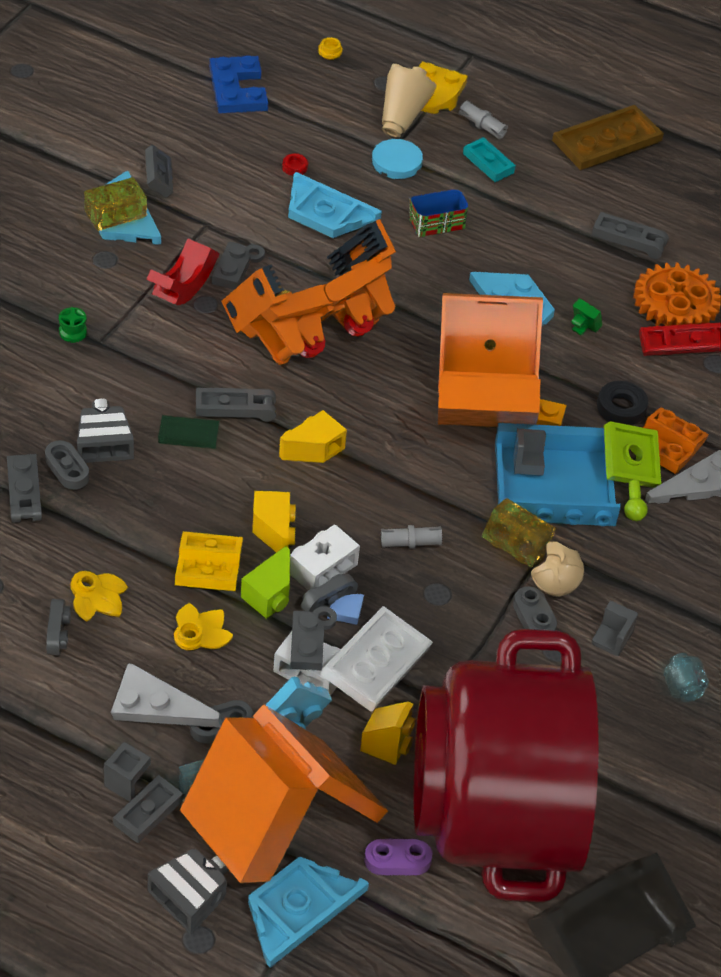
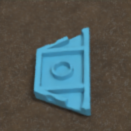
(327, 208)
(135, 229)
(510, 285)
(300, 702)
(299, 904)

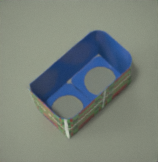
(438, 212)

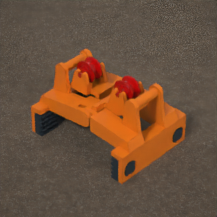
(292, 322)

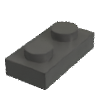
(159, 171)
(148, 809)

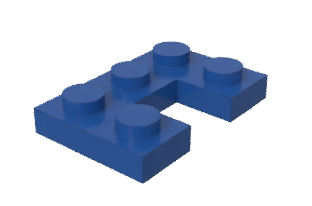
(225, 79)

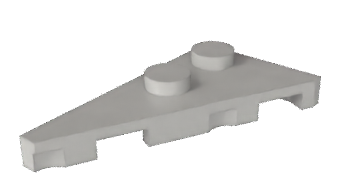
(694, 483)
(154, 701)

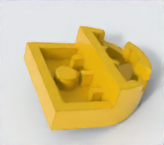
(448, 87)

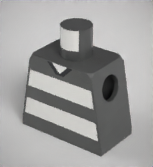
(104, 433)
(189, 887)

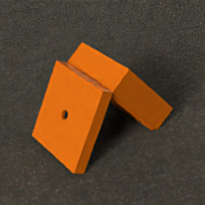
(486, 384)
(260, 788)

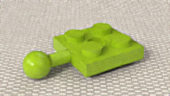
(624, 469)

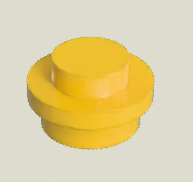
(330, 48)

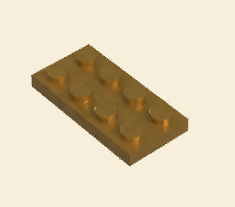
(607, 137)

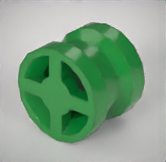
(72, 324)

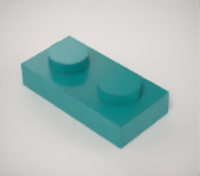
(489, 159)

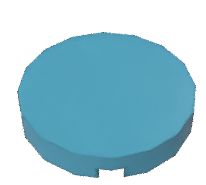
(397, 158)

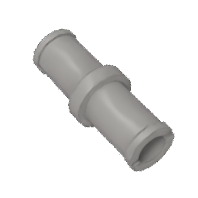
(483, 119)
(411, 537)

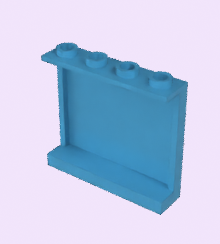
(573, 479)

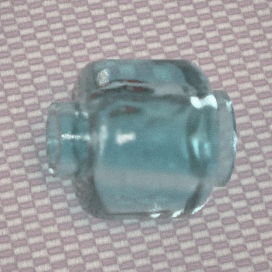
(686, 677)

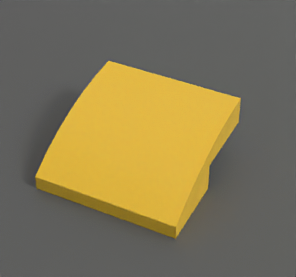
(208, 561)

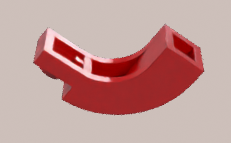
(187, 274)

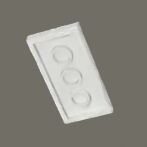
(376, 658)

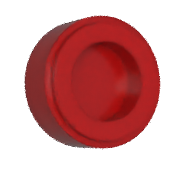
(295, 163)

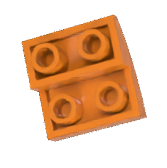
(676, 439)

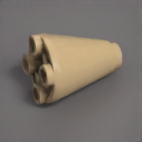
(405, 97)

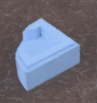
(348, 608)

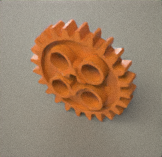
(677, 296)

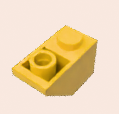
(313, 440)
(272, 518)
(389, 732)

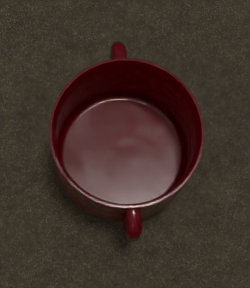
(510, 765)

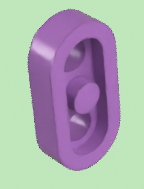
(399, 857)

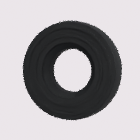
(625, 390)

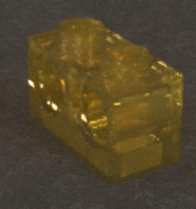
(115, 203)
(521, 527)

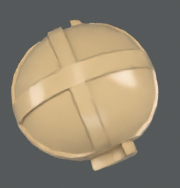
(560, 572)

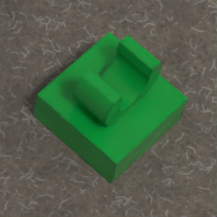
(585, 317)

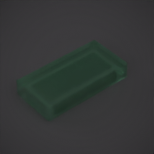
(188, 432)

